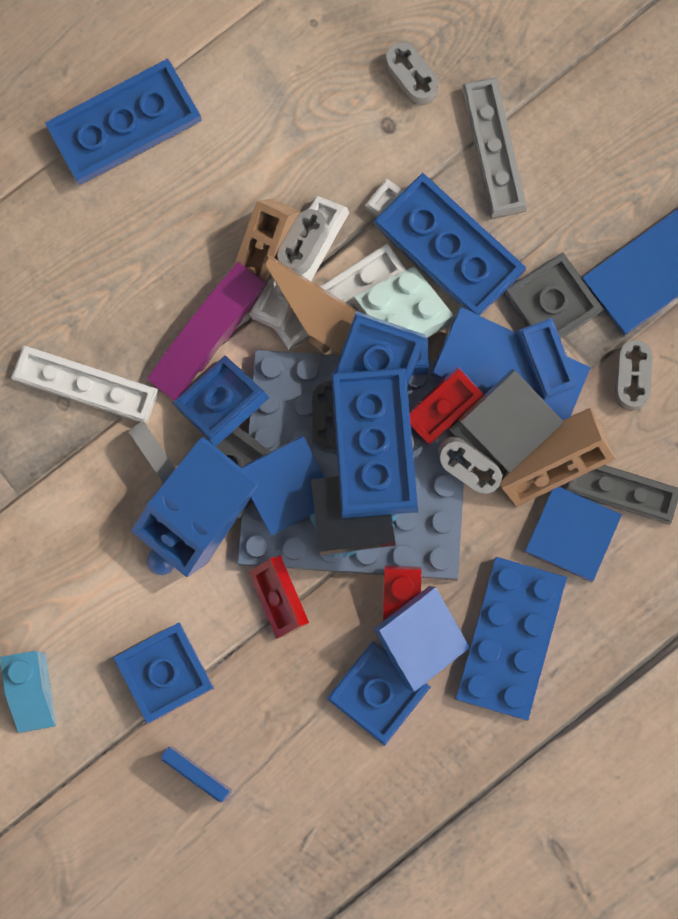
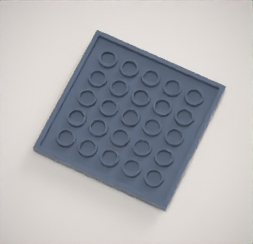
(421, 538)

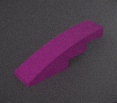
(207, 330)

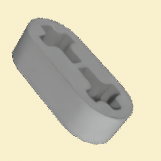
(418, 69)
(306, 243)
(625, 374)
(152, 451)
(474, 458)

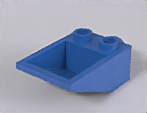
(193, 510)

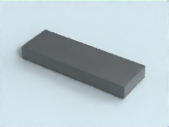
(627, 493)

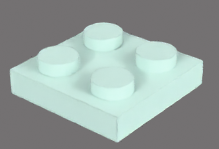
(407, 303)

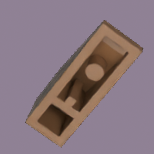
(264, 235)
(320, 312)
(564, 456)

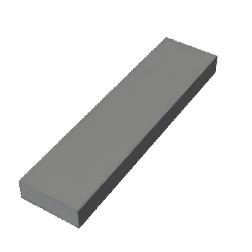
(494, 147)

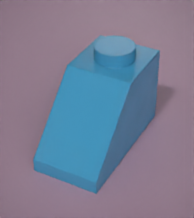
(28, 690)

